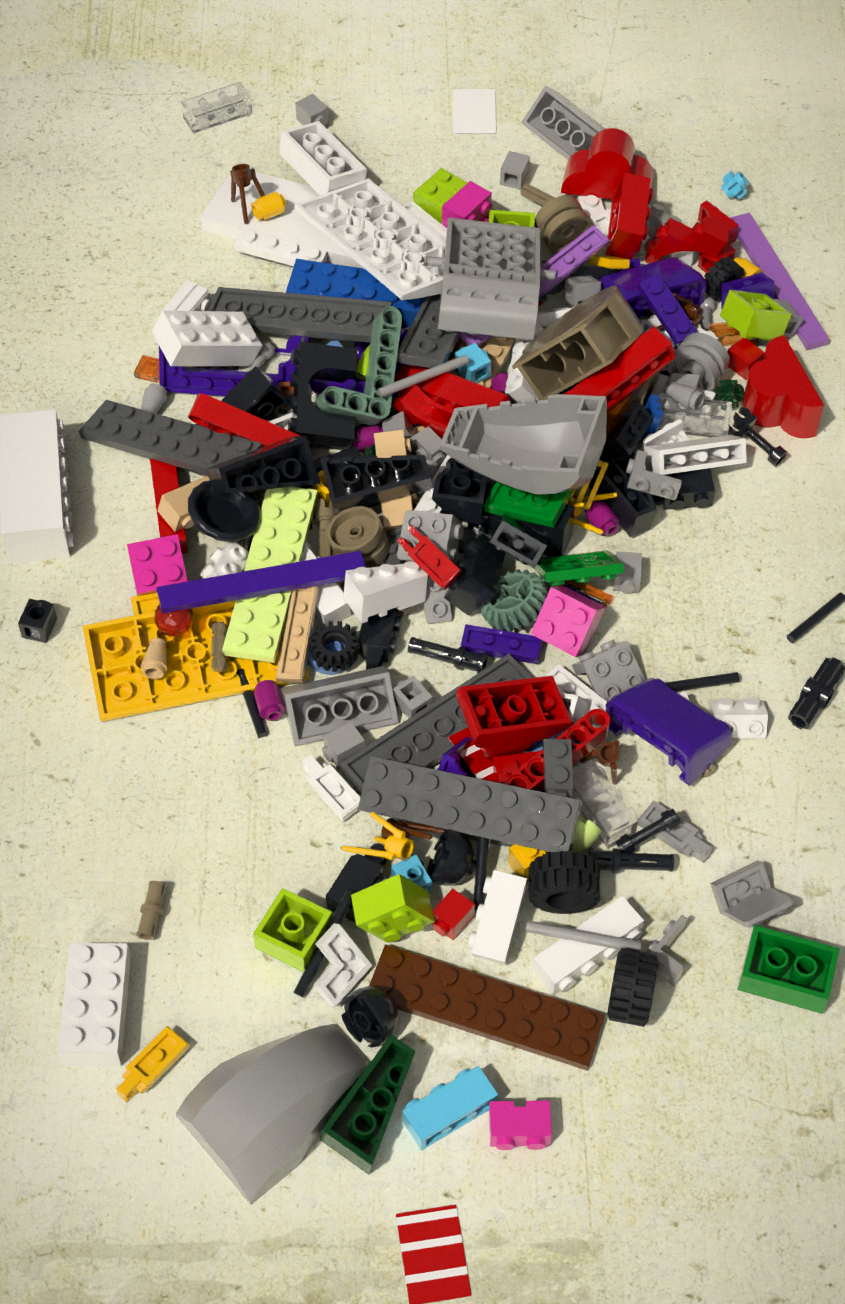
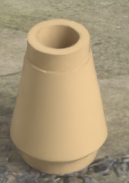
(155, 660)

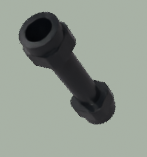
(669, 819)

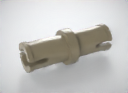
(151, 910)

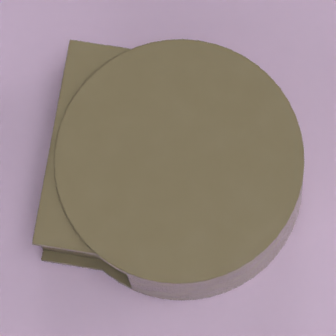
(579, 343)

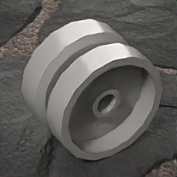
(702, 356)

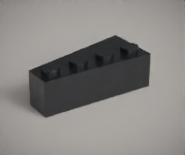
(257, 395)
(270, 467)
(374, 479)
(557, 537)

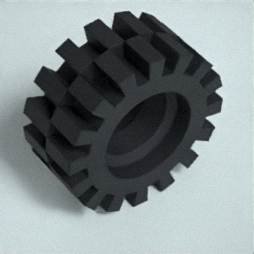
(722, 272)
(338, 658)

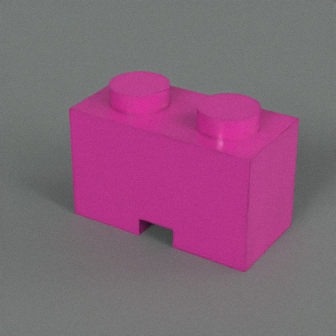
(520, 1125)

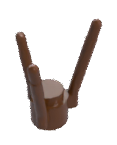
(242, 175)
(692, 310)
(607, 756)
(410, 829)

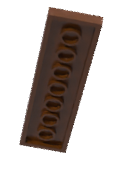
(489, 1007)

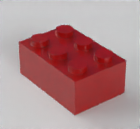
(629, 216)

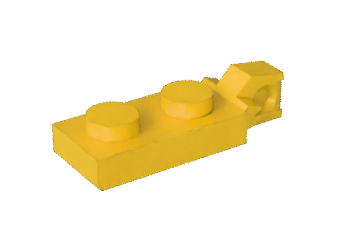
(151, 1063)

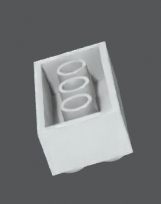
(320, 158)
(206, 338)
(94, 1004)

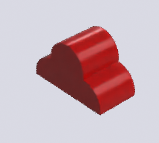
(601, 167)
(782, 392)
(512, 714)

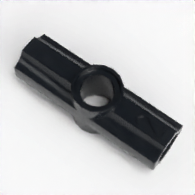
(816, 693)

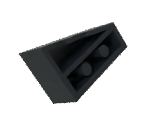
(631, 506)
(479, 570)

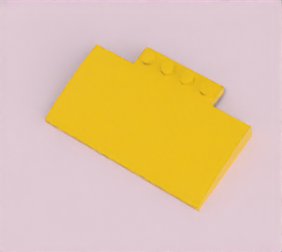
(120, 645)

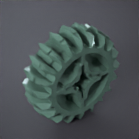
(516, 601)

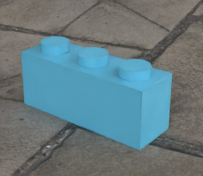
(448, 1107)

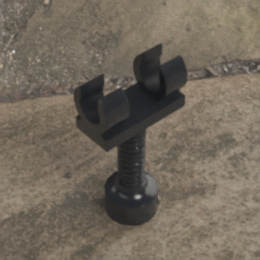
(745, 428)

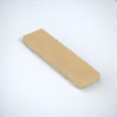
(297, 635)

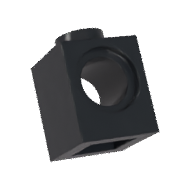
(33, 627)

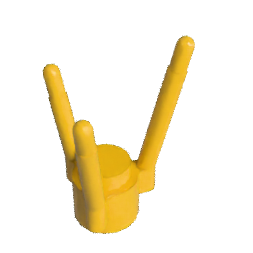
(578, 509)
(395, 845)

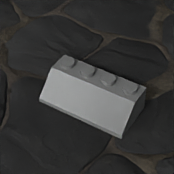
(561, 123)
(332, 702)

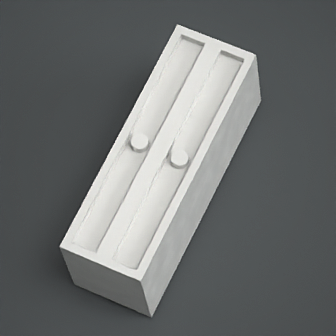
(34, 487)

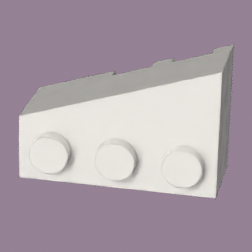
(384, 588)
(498, 917)

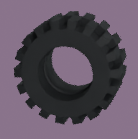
(564, 882)
(633, 987)

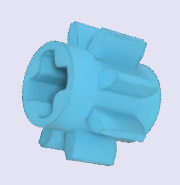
(735, 184)

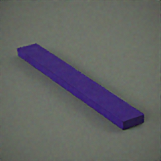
(257, 582)

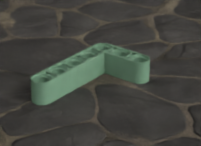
(374, 375)

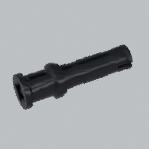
(460, 661)
(665, 862)

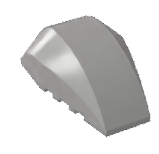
(531, 444)
(270, 1105)

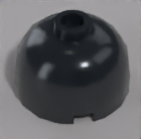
(452, 859)
(370, 1015)

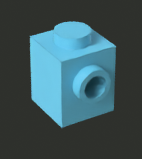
(479, 363)
(414, 871)

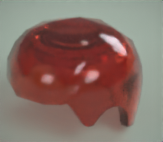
(175, 622)

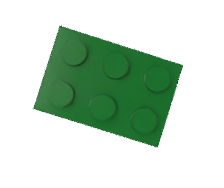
(788, 969)

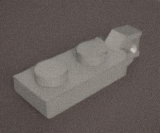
(683, 838)

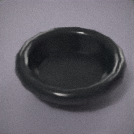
(224, 515)

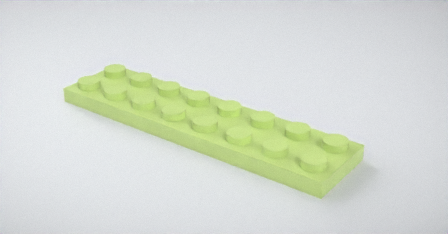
(279, 540)

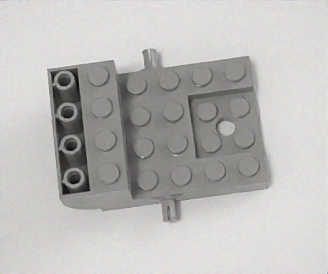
(490, 279)

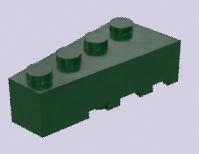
(365, 1112)

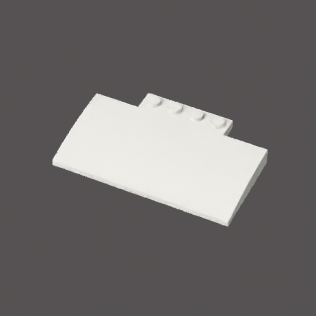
(382, 236)
(277, 238)

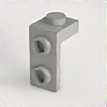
(649, 481)
(435, 606)
(668, 968)

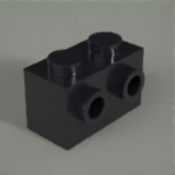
(518, 540)

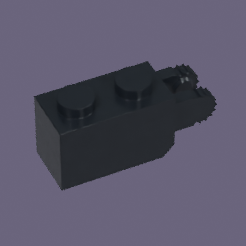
(695, 491)
(378, 638)
(356, 875)

